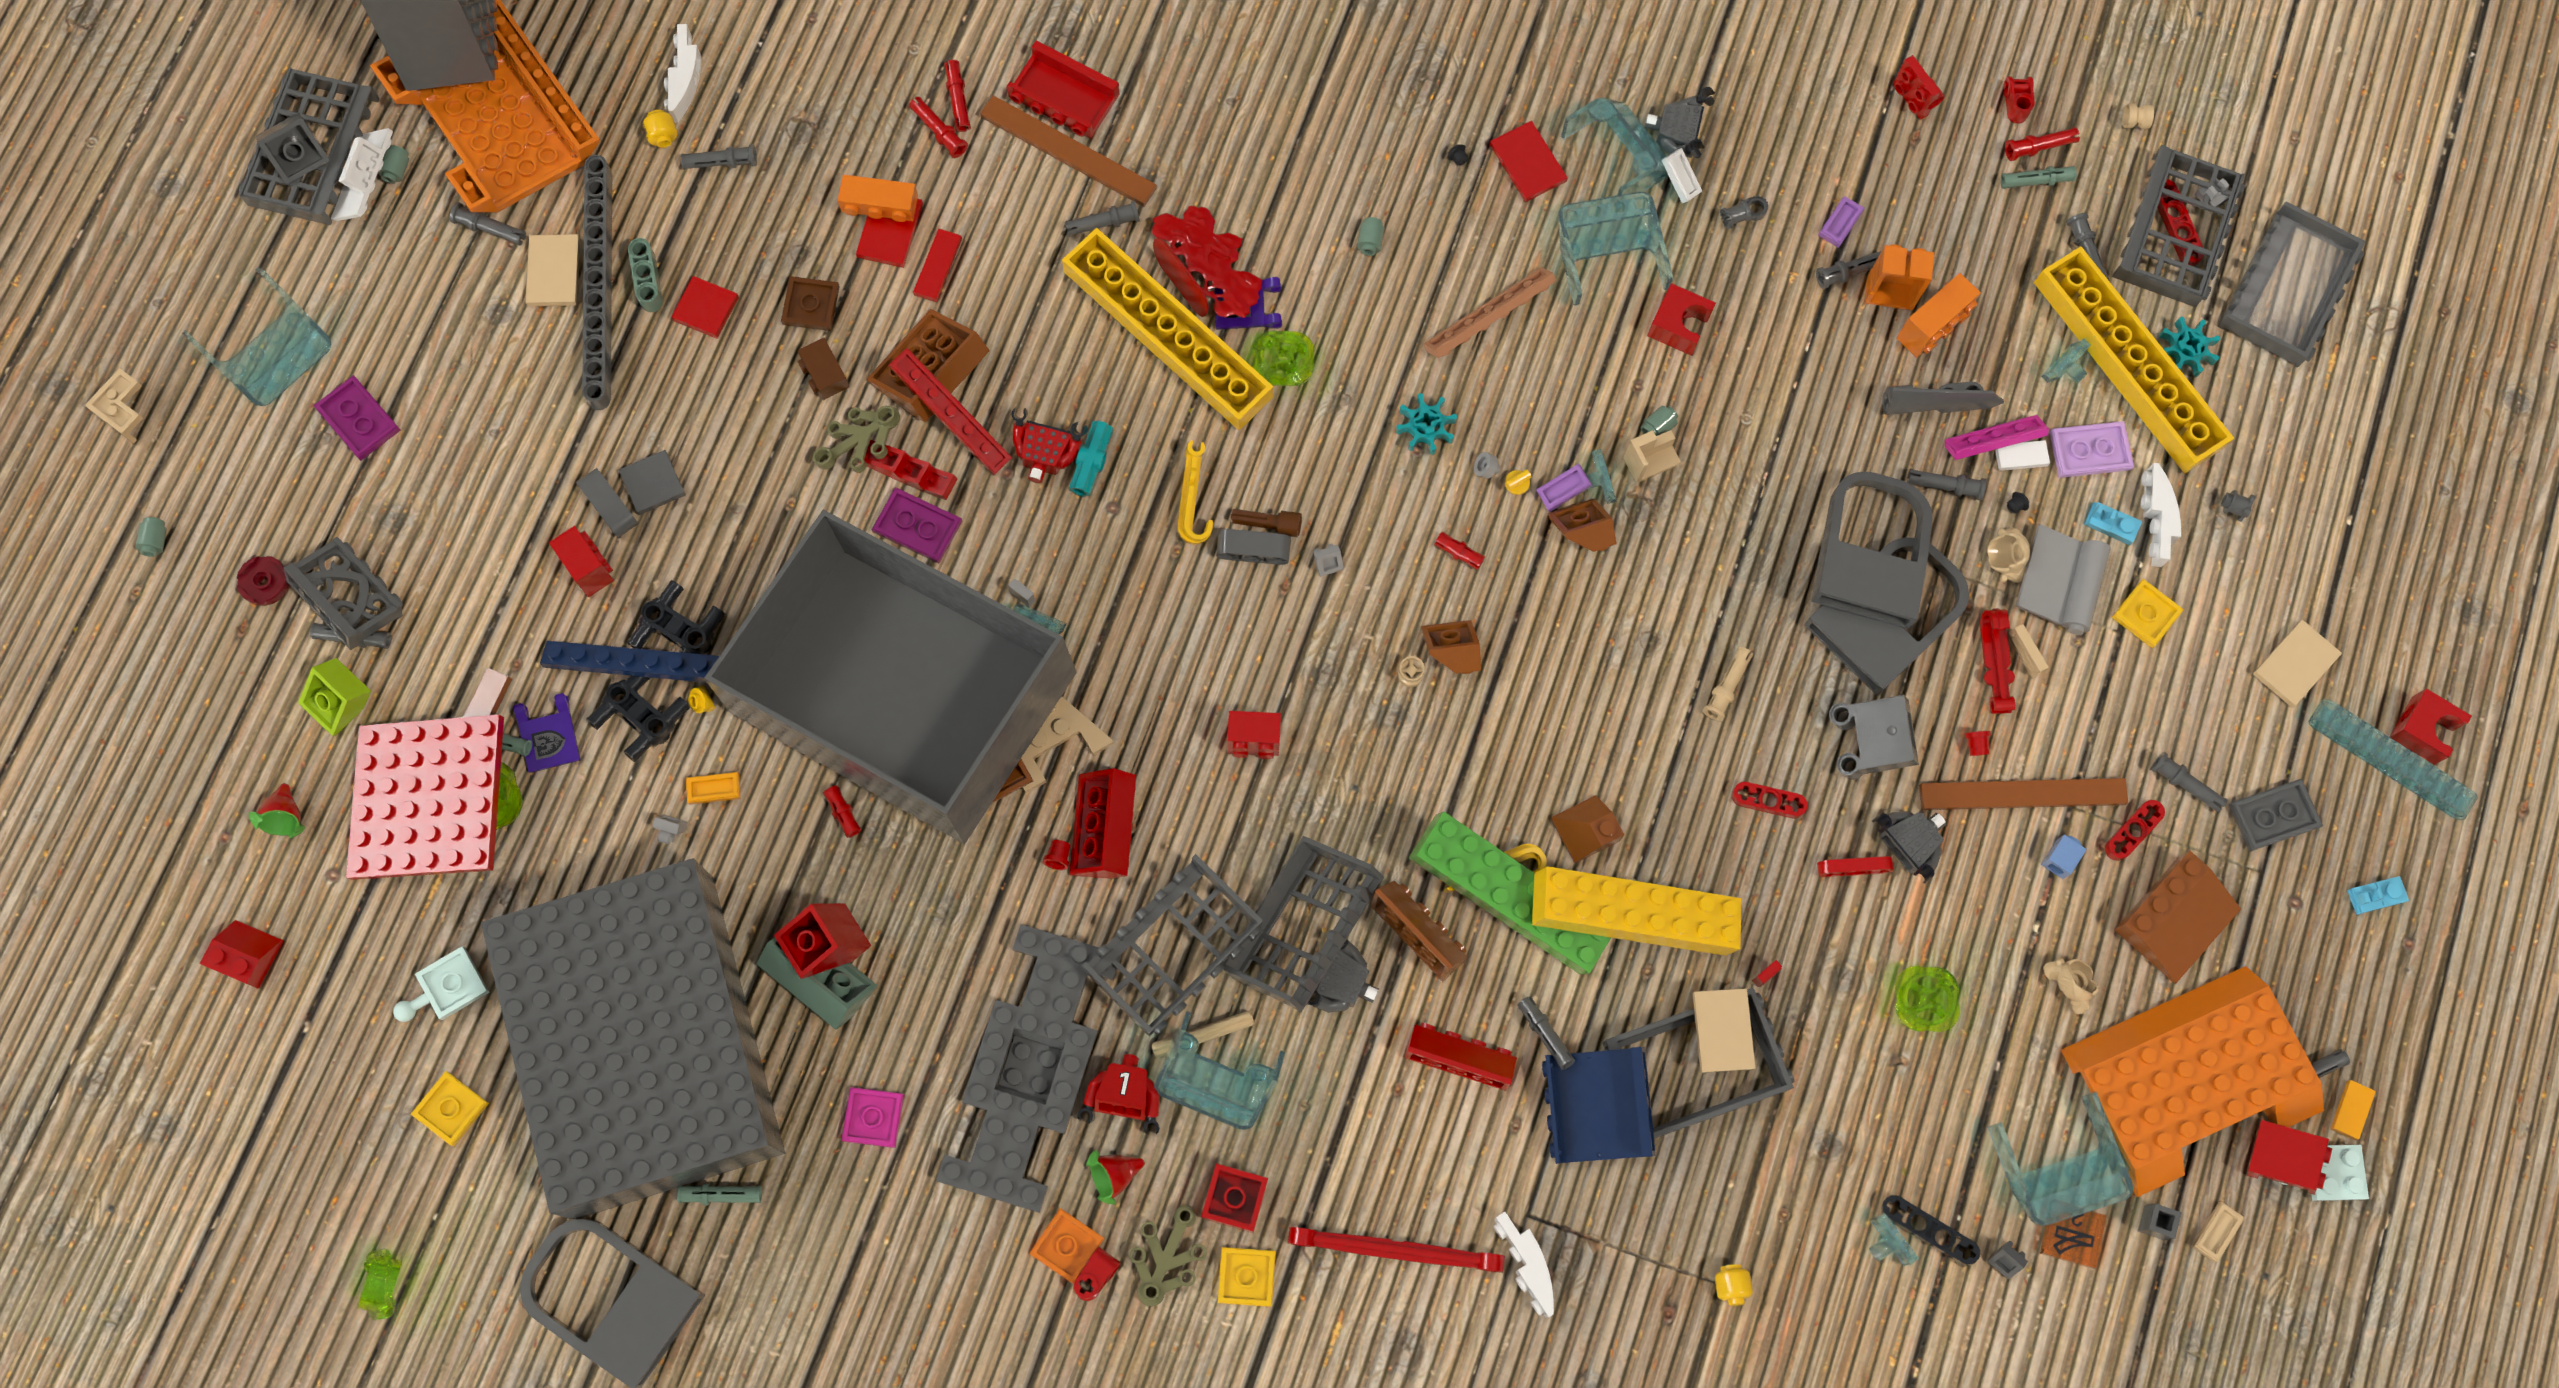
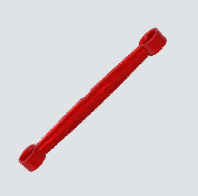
(1396, 1250)

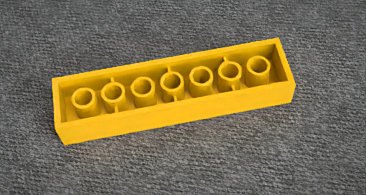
(1636, 911)

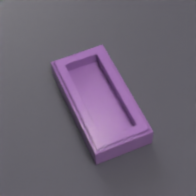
(1841, 221)
(1564, 487)

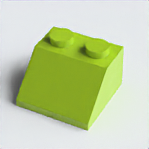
(333, 695)

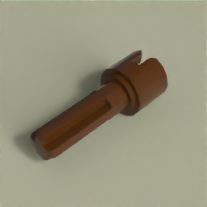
(1284, 523)

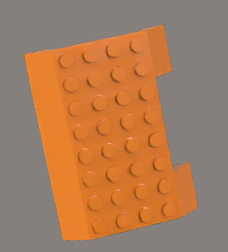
(507, 130)
(2195, 1072)

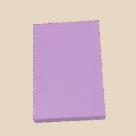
(2091, 449)

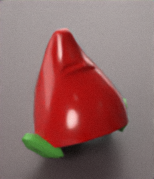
(278, 814)
(1112, 1174)

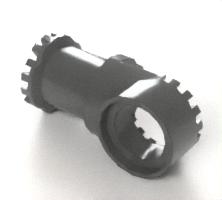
(1743, 212)

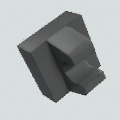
(2008, 1260)

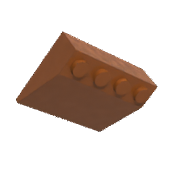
(943, 348)
(2179, 916)
(1418, 930)

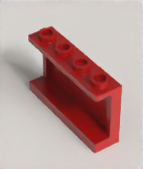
(1064, 90)

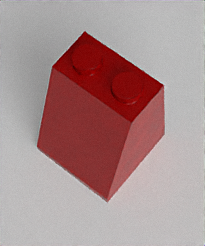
(822, 939)

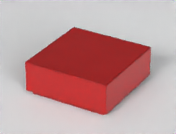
(1767, 973)

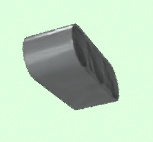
(607, 503)
(1253, 546)

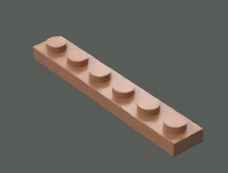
(1490, 312)

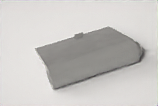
(2063, 579)

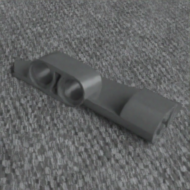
(1946, 399)

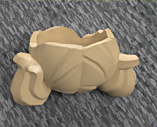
(2009, 554)
(2075, 982)

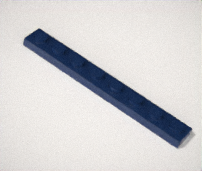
(627, 661)

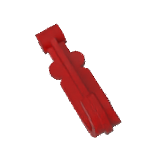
(1997, 659)

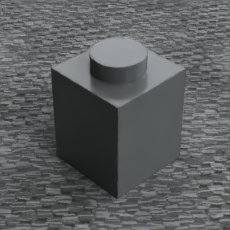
(2159, 1222)

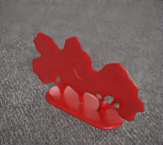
(1208, 255)

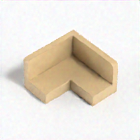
(111, 402)
(1651, 455)

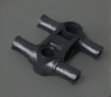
(674, 625)
(638, 715)

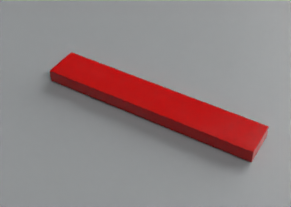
(950, 411)

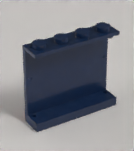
(1600, 1106)

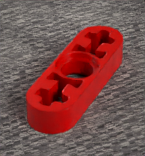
(1786, 810)
(2133, 841)
(1855, 866)

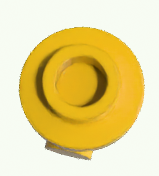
(1518, 481)
(700, 700)

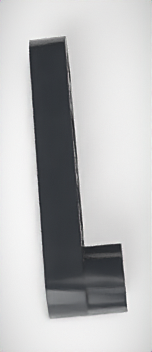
(1928, 1234)

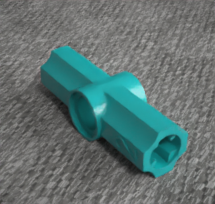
(1091, 458)

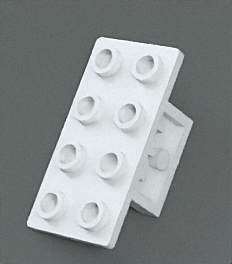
(360, 173)

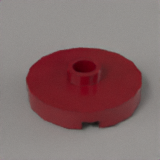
(251, 577)

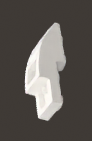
(684, 76)
(2162, 507)
(1534, 1274)

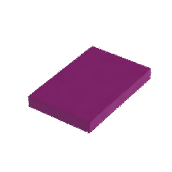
(357, 418)
(917, 525)

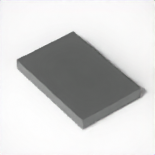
(2275, 815)

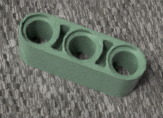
(645, 264)

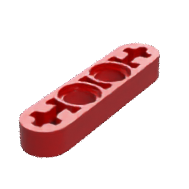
(2181, 222)

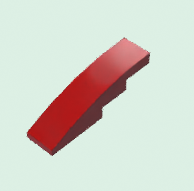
(911, 471)

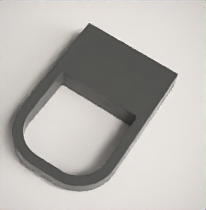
(1866, 579)
(1877, 649)
(639, 1322)

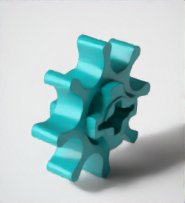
(2190, 346)
(1425, 433)

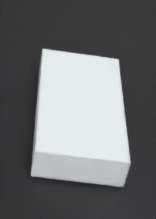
(1681, 175)
(2023, 456)

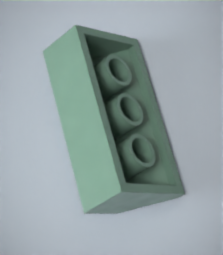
(830, 994)

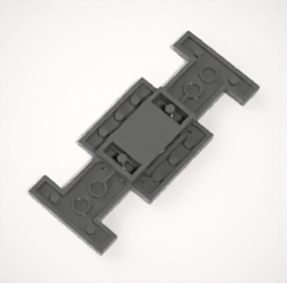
(1038, 1076)

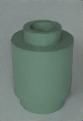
(394, 164)
(1370, 236)
(1660, 421)
(151, 536)

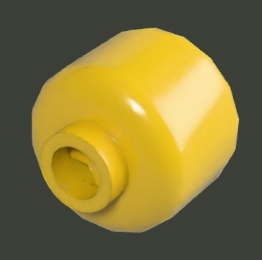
(660, 128)
(1733, 1284)

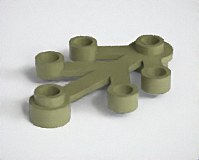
(859, 436)
(1165, 1260)

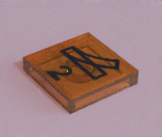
(2075, 1239)

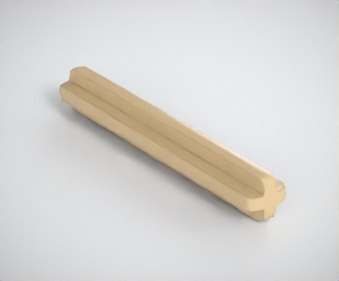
(1209, 1031)

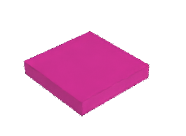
(872, 1117)

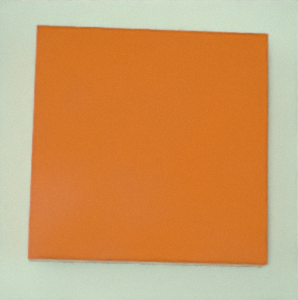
(1066, 1245)

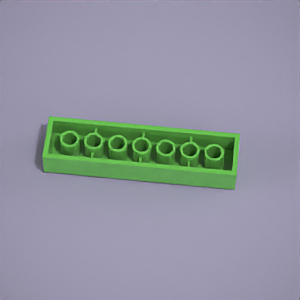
(1499, 887)

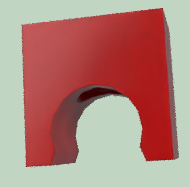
(1675, 307)
(2418, 722)

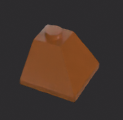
(1586, 525)
(1454, 645)
(1587, 828)

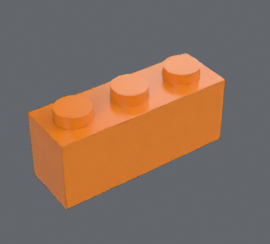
(877, 198)

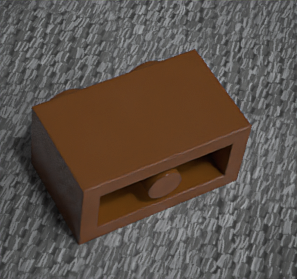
(823, 369)

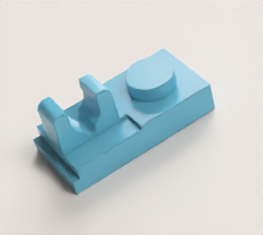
(2113, 523)
(2378, 895)

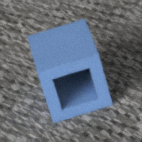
(2064, 856)

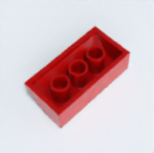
(1103, 824)
(1461, 1057)

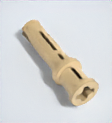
(1723, 693)

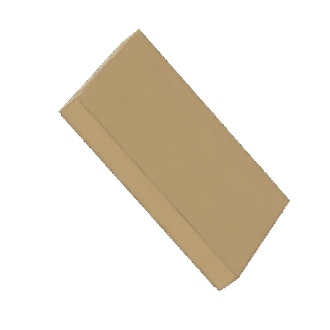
(553, 270)
(2297, 663)
(1723, 1030)

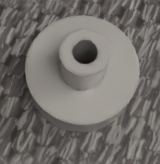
(1486, 465)

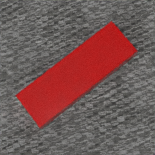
(937, 265)

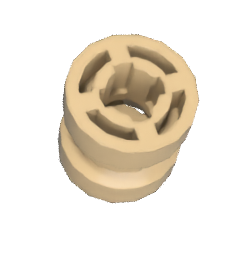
(2138, 116)
(1411, 666)

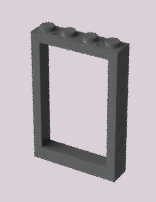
(1770, 1049)

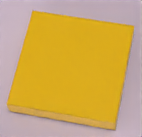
(2147, 613)
(449, 1108)
(1246, 1277)

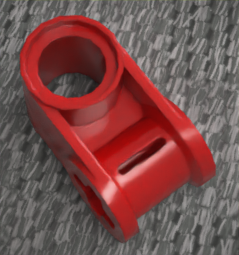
(2019, 94)
(1099, 1271)

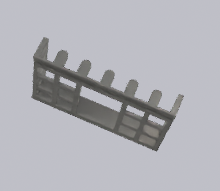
(339, 152)
(2138, 233)
(1275, 903)
(1146, 917)

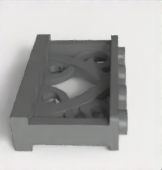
(361, 574)

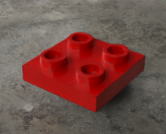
(1917, 88)

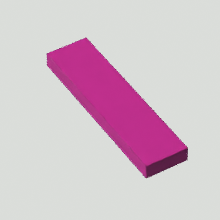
(1996, 437)

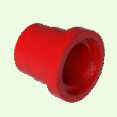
(1978, 742)
(1057, 855)

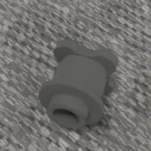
(2237, 504)

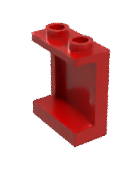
(2289, 1156)

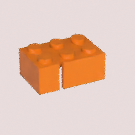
(1899, 277)
(1939, 316)

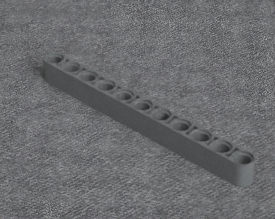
(601, 291)

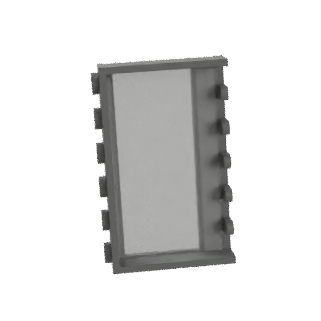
(2293, 284)

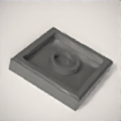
(652, 482)

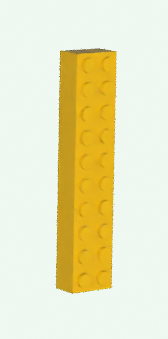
(1168, 329)
(2133, 360)

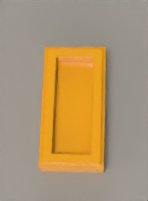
(713, 788)
(2352, 1110)

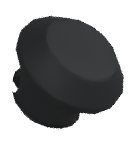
(1458, 154)
(2018, 502)

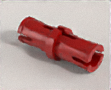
(1459, 550)
(842, 811)

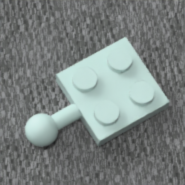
(447, 985)
(2344, 1175)

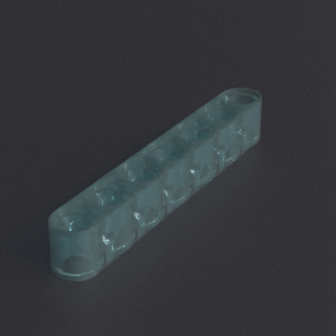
(2393, 759)

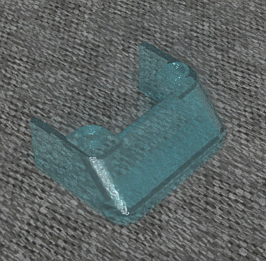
(1632, 133)
(1213, 1087)

